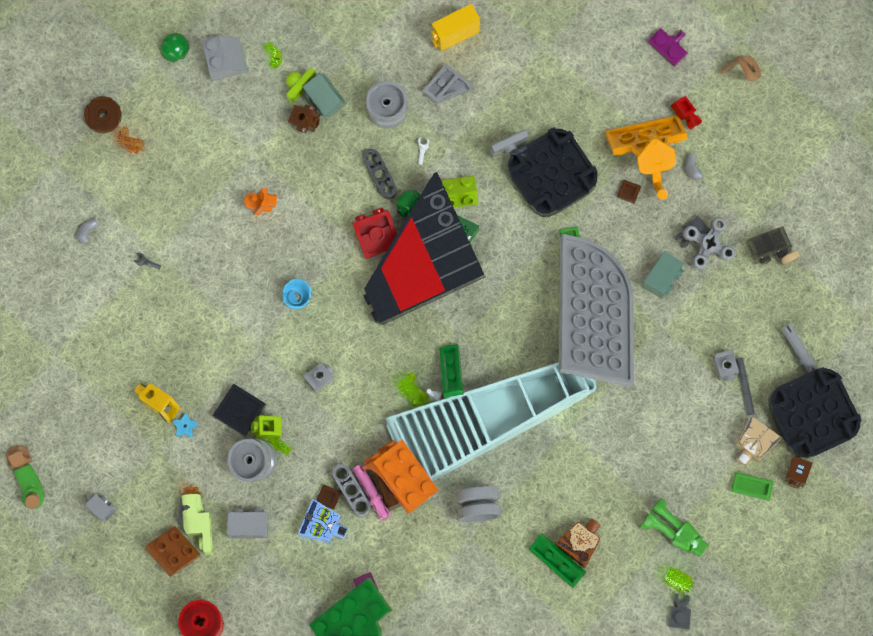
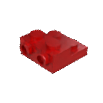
(374, 232)

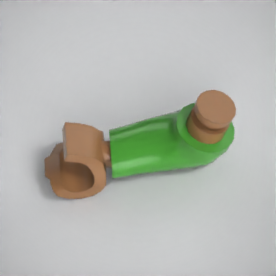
(27, 478)

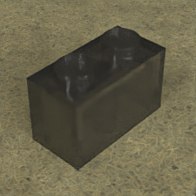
(769, 246)

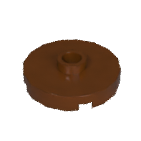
(96, 108)

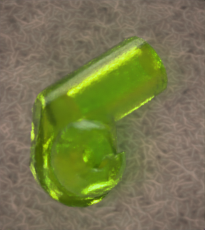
(276, 55)
(280, 445)

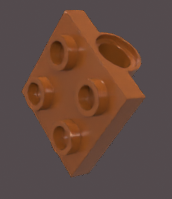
(172, 551)

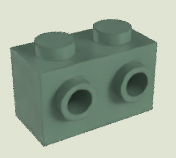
(324, 95)
(663, 274)

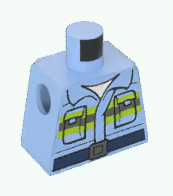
(321, 524)

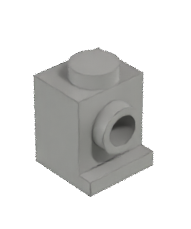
(724, 373)
(318, 384)
(100, 507)

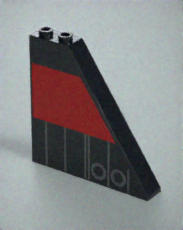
(424, 259)

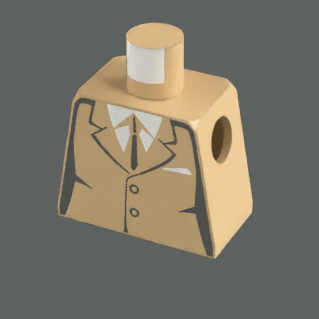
(756, 441)

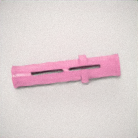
(373, 495)

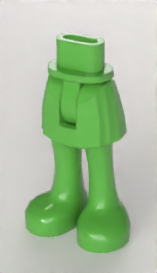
(686, 535)

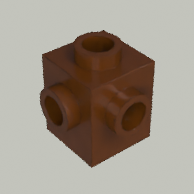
(304, 118)

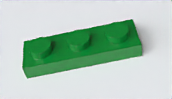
(451, 370)
(557, 560)

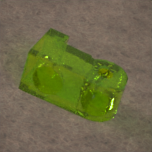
(412, 392)

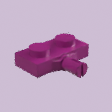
(668, 46)

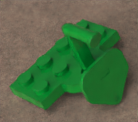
(354, 614)

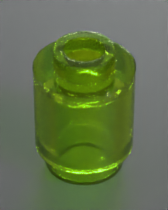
(679, 580)

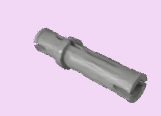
(799, 348)

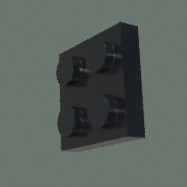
(239, 410)

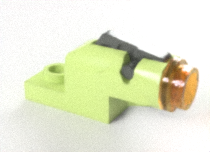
(193, 520)

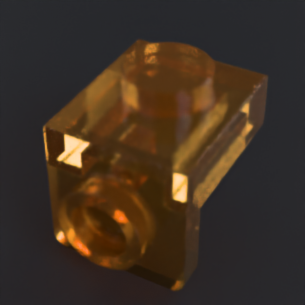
(132, 145)

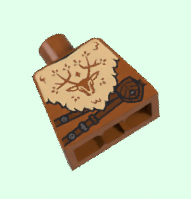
(580, 542)

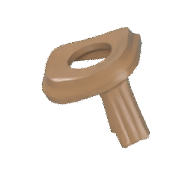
(742, 60)

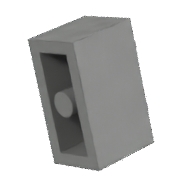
(247, 524)

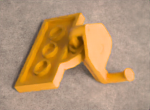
(651, 145)

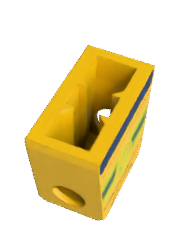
(157, 400)

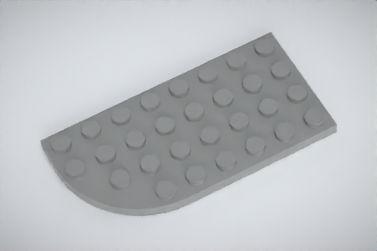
(594, 314)

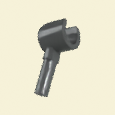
(144, 261)

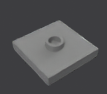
(508, 144)

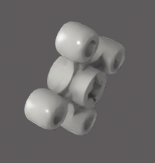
(701, 240)

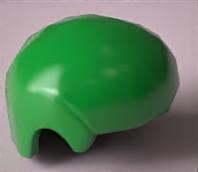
(174, 47)

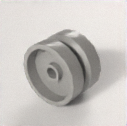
(386, 104)
(254, 449)
(478, 504)

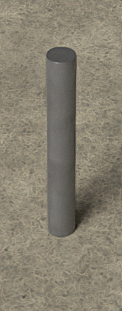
(745, 387)

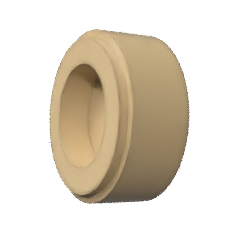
(790, 257)

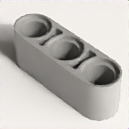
(350, 481)

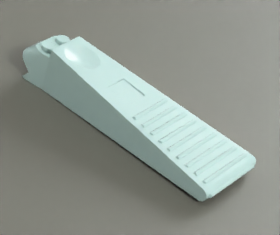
(473, 423)

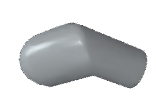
(690, 168)
(84, 229)

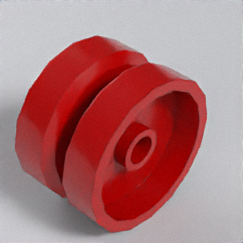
(196, 612)

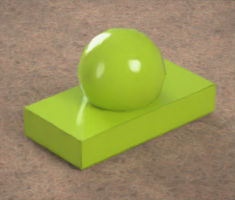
(296, 81)

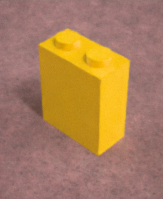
(455, 27)

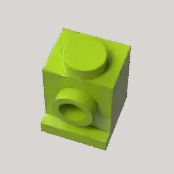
(273, 427)

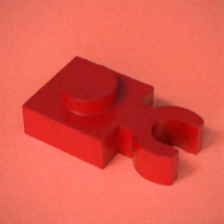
(685, 110)

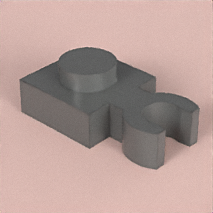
(699, 224)
(680, 616)

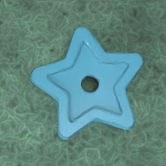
(185, 421)

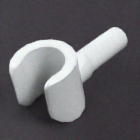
(422, 150)
(434, 395)

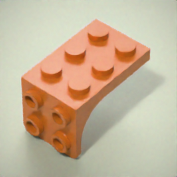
(402, 474)

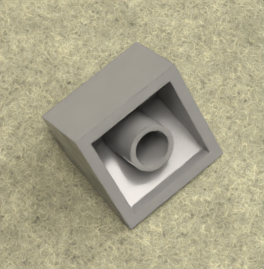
(224, 57)

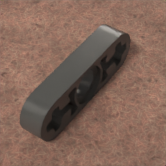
(369, 164)

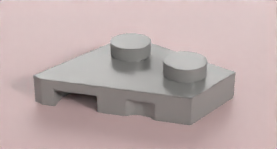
(446, 85)

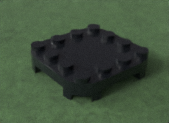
(552, 172)
(814, 413)

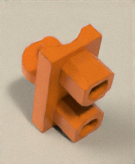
(261, 202)

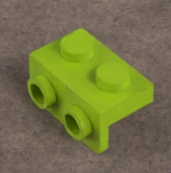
(462, 191)

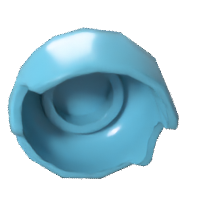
(296, 286)

